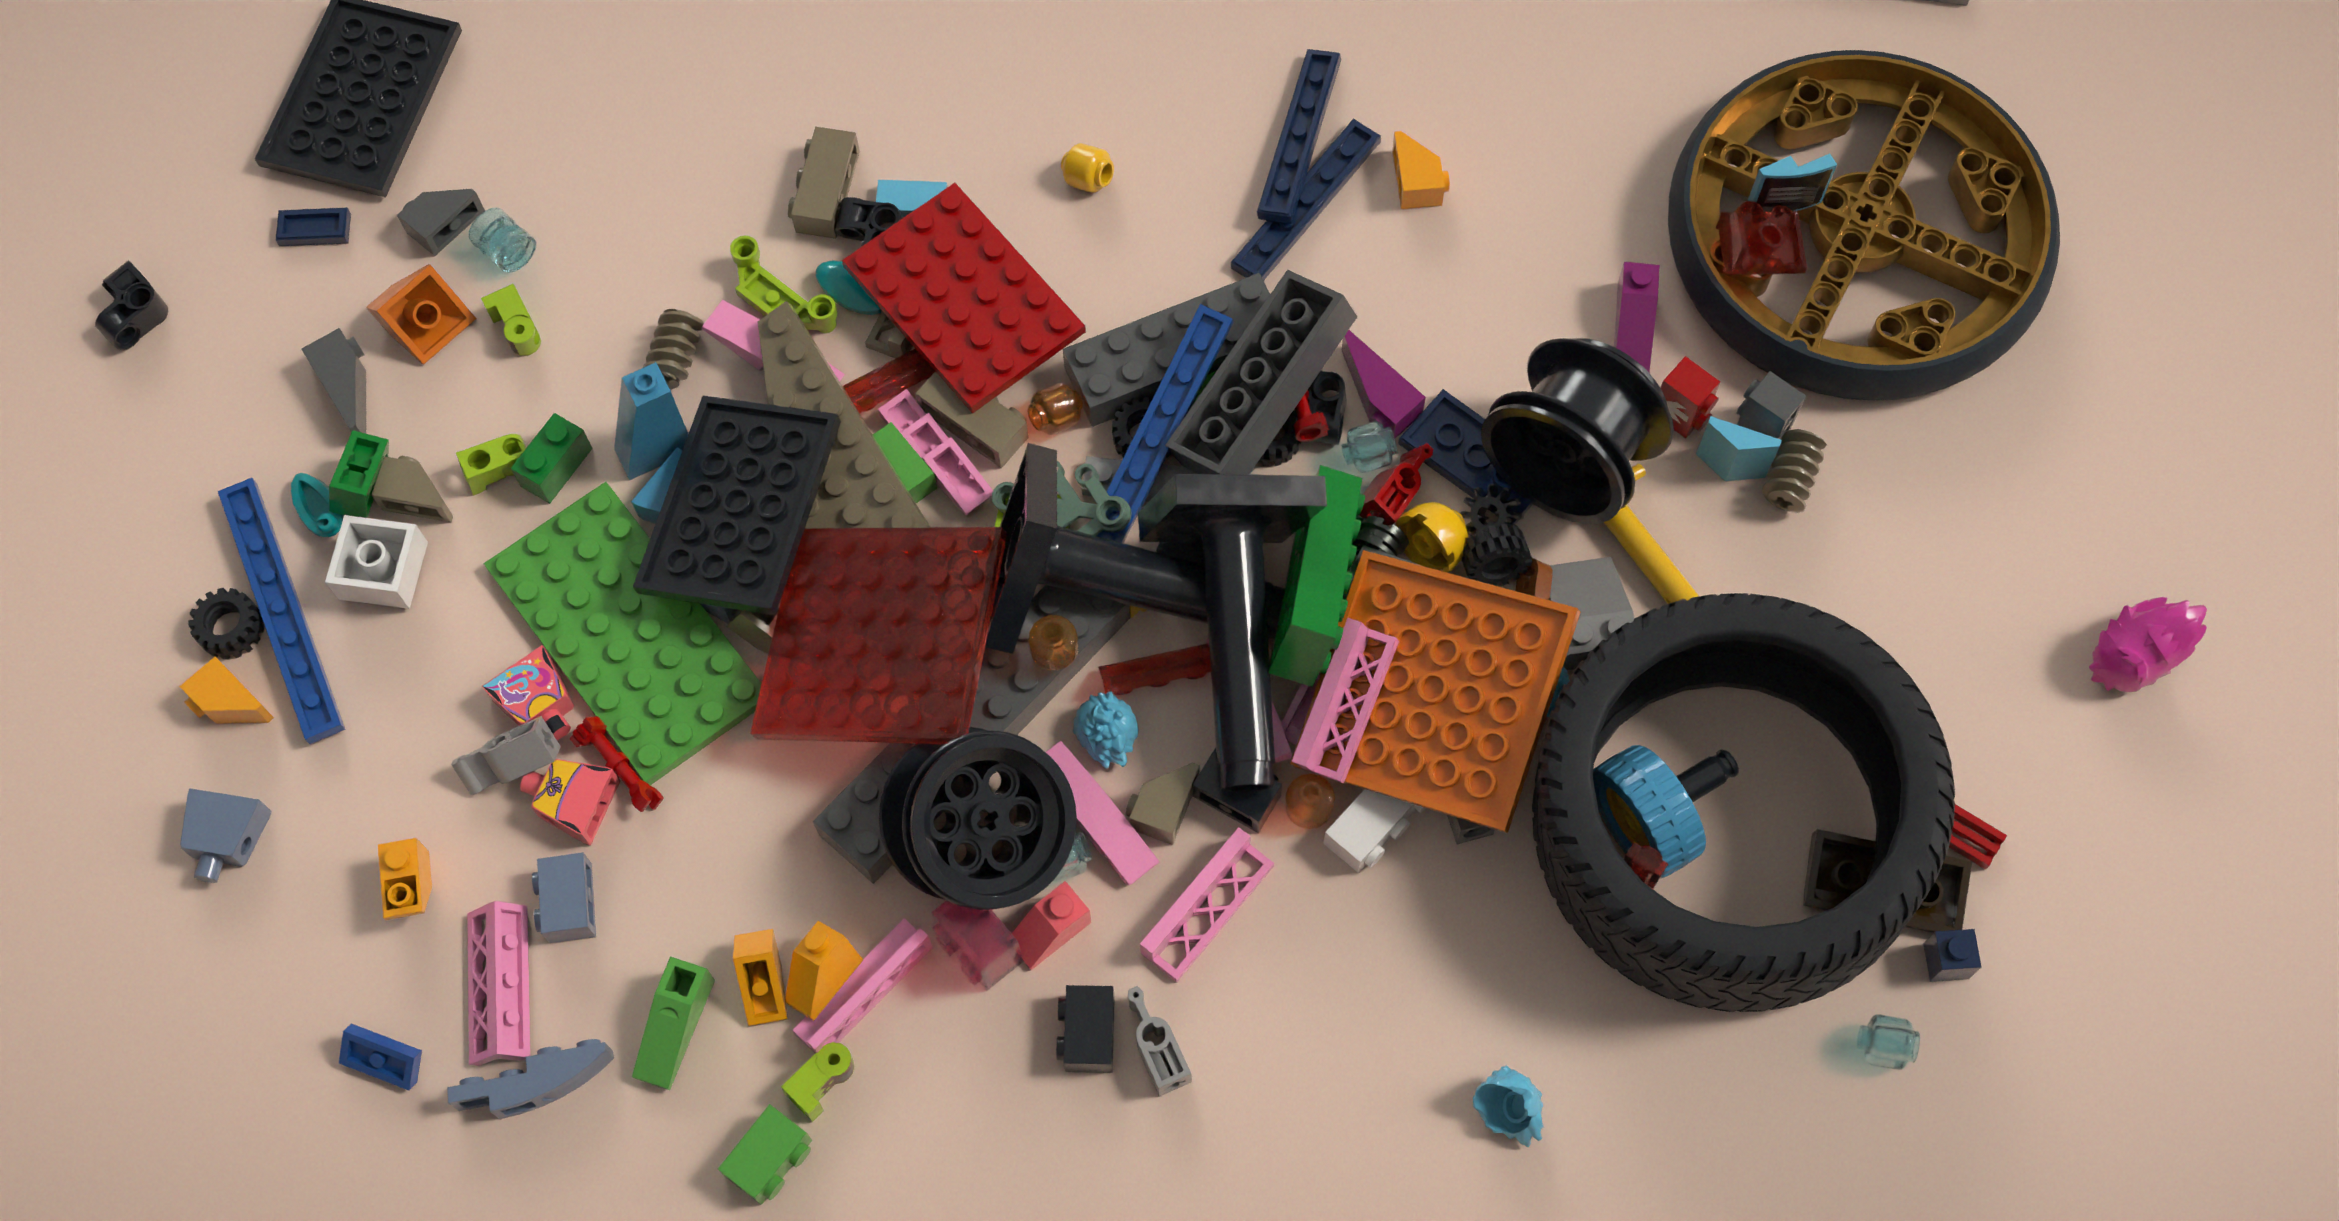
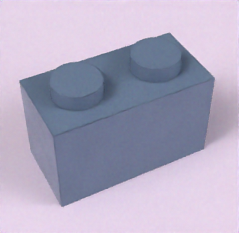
(564, 898)

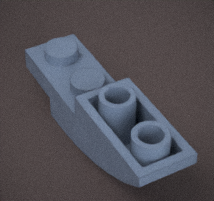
(548, 1078)

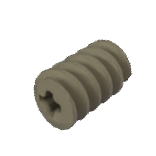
(674, 344)
(1794, 470)

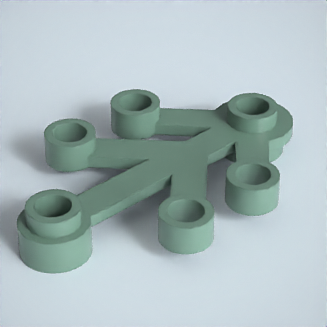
(1072, 508)

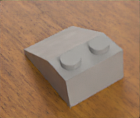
(1599, 595)

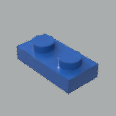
(380, 1056)

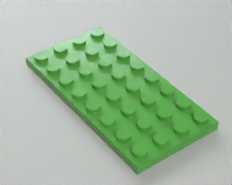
(638, 660)

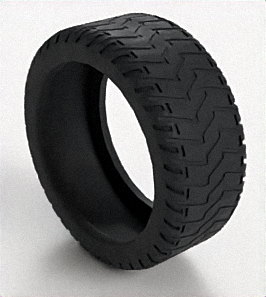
(1795, 657)

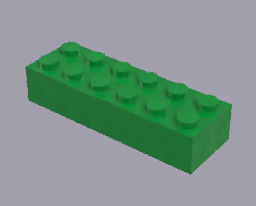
(1317, 582)

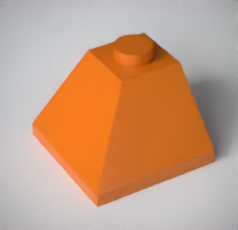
(421, 313)

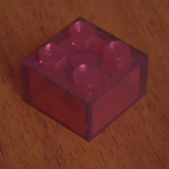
(980, 942)

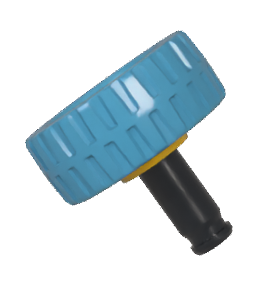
(1655, 807)

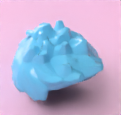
(1106, 728)
(1510, 1105)

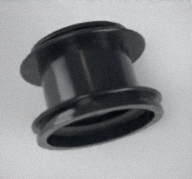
(1578, 429)
(1033, 845)

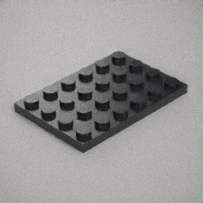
(359, 95)
(737, 505)

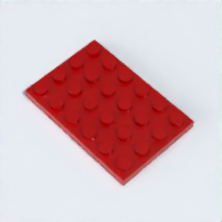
(964, 297)

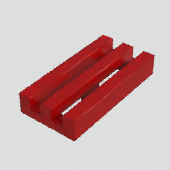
(1981, 827)

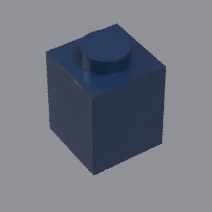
(1952, 955)

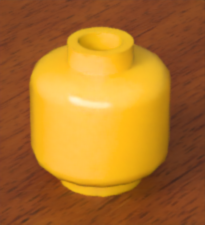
(1087, 167)

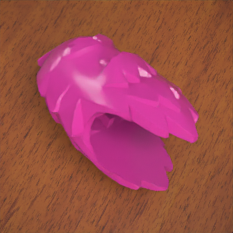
(2146, 643)

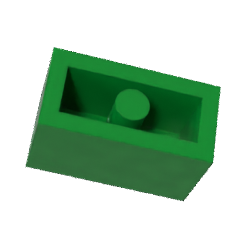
(551, 458)

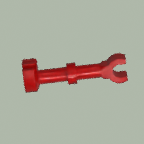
(1309, 426)
(593, 732)

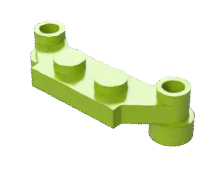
(767, 292)

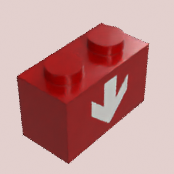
(1690, 396)

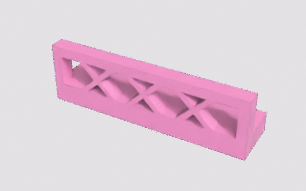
(1332, 695)
(1195, 895)
(503, 980)
(866, 986)

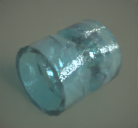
(502, 240)

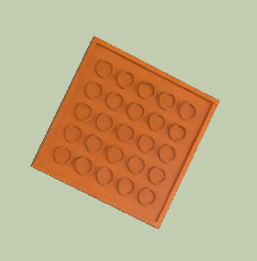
(1460, 690)

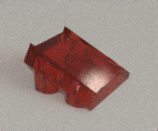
(1761, 241)

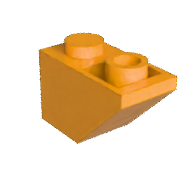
(404, 878)

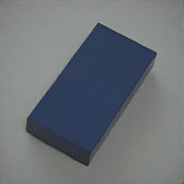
(313, 226)

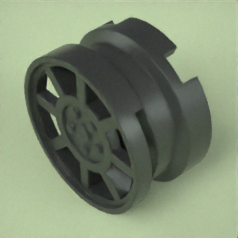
(1381, 537)

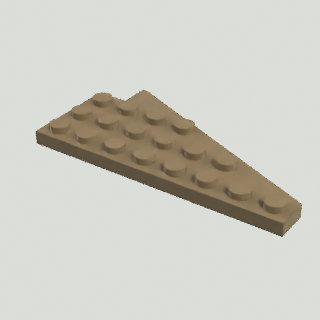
(858, 480)

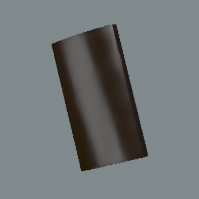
(1842, 865)

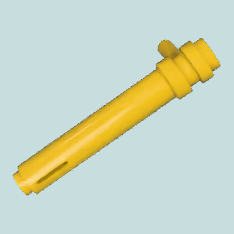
(1648, 553)

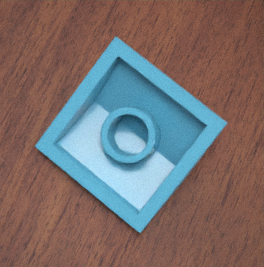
(1736, 450)

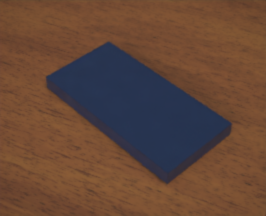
(1457, 447)

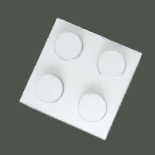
(376, 561)

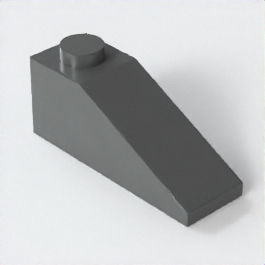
(342, 375)

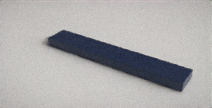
(1299, 136)
(1320, 187)

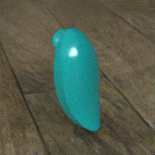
(844, 289)
(312, 504)

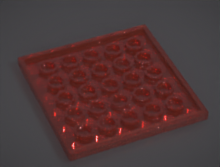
(880, 635)

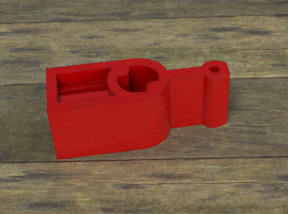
(1396, 486)

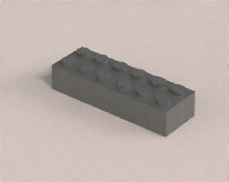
(1136, 356)
(1262, 378)

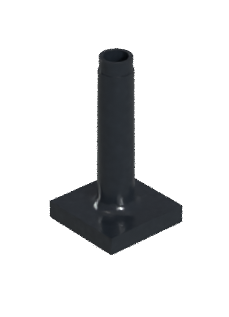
(1232, 522)
(1086, 564)

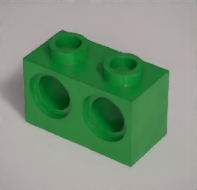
(356, 475)

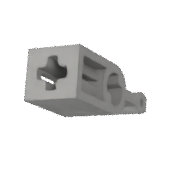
(508, 756)
(1153, 1055)

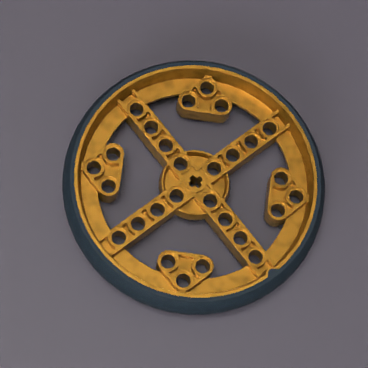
(1890, 365)

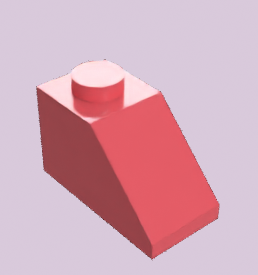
(1051, 924)

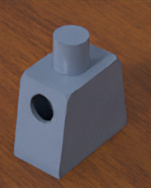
(221, 830)

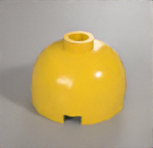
(1434, 535)

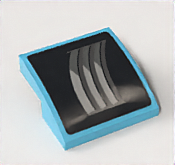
(1791, 185)

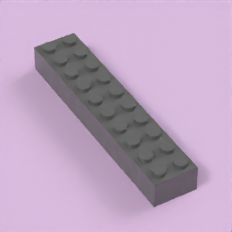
(1006, 700)

